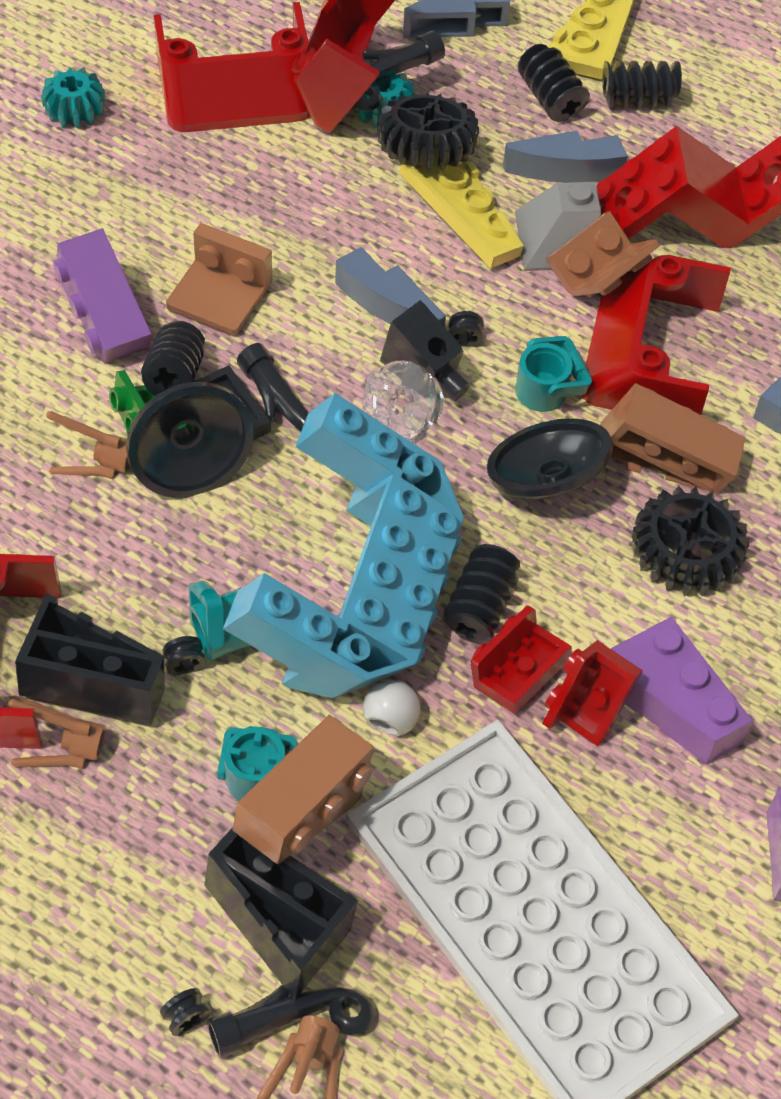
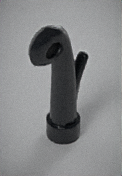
(391, 61)
(275, 393)
(276, 1011)

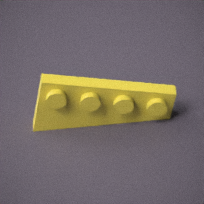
(593, 35)
(467, 209)

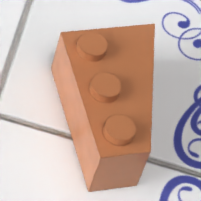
(673, 440)
(305, 791)

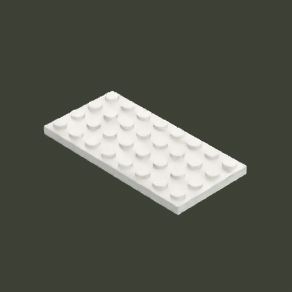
(540, 921)

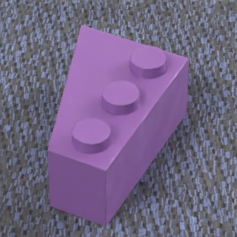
(101, 296)
(683, 692)

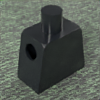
(425, 341)

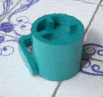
(546, 373)
(208, 616)
(250, 756)

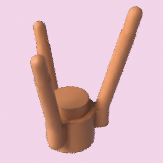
(109, 450)
(79, 737)
(312, 1048)

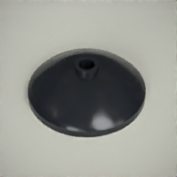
(200, 453)
(550, 458)

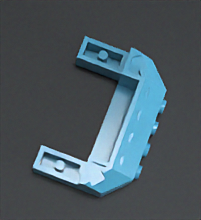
(398, 575)

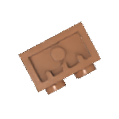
(598, 258)
(223, 280)

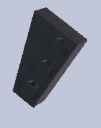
(87, 667)
(280, 908)

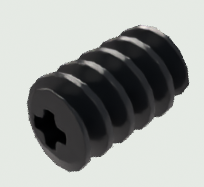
(553, 82)
(641, 82)
(173, 357)
(482, 593)

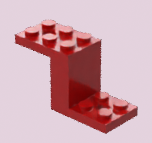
(696, 187)

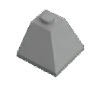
(554, 219)

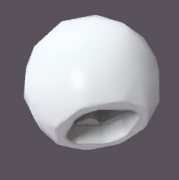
(392, 707)

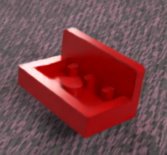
(518, 661)
(592, 692)

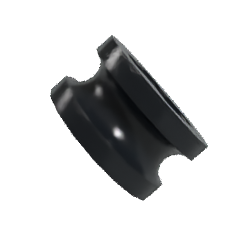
(467, 328)
(184, 655)
(185, 1011)

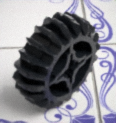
(428, 131)
(708, 559)

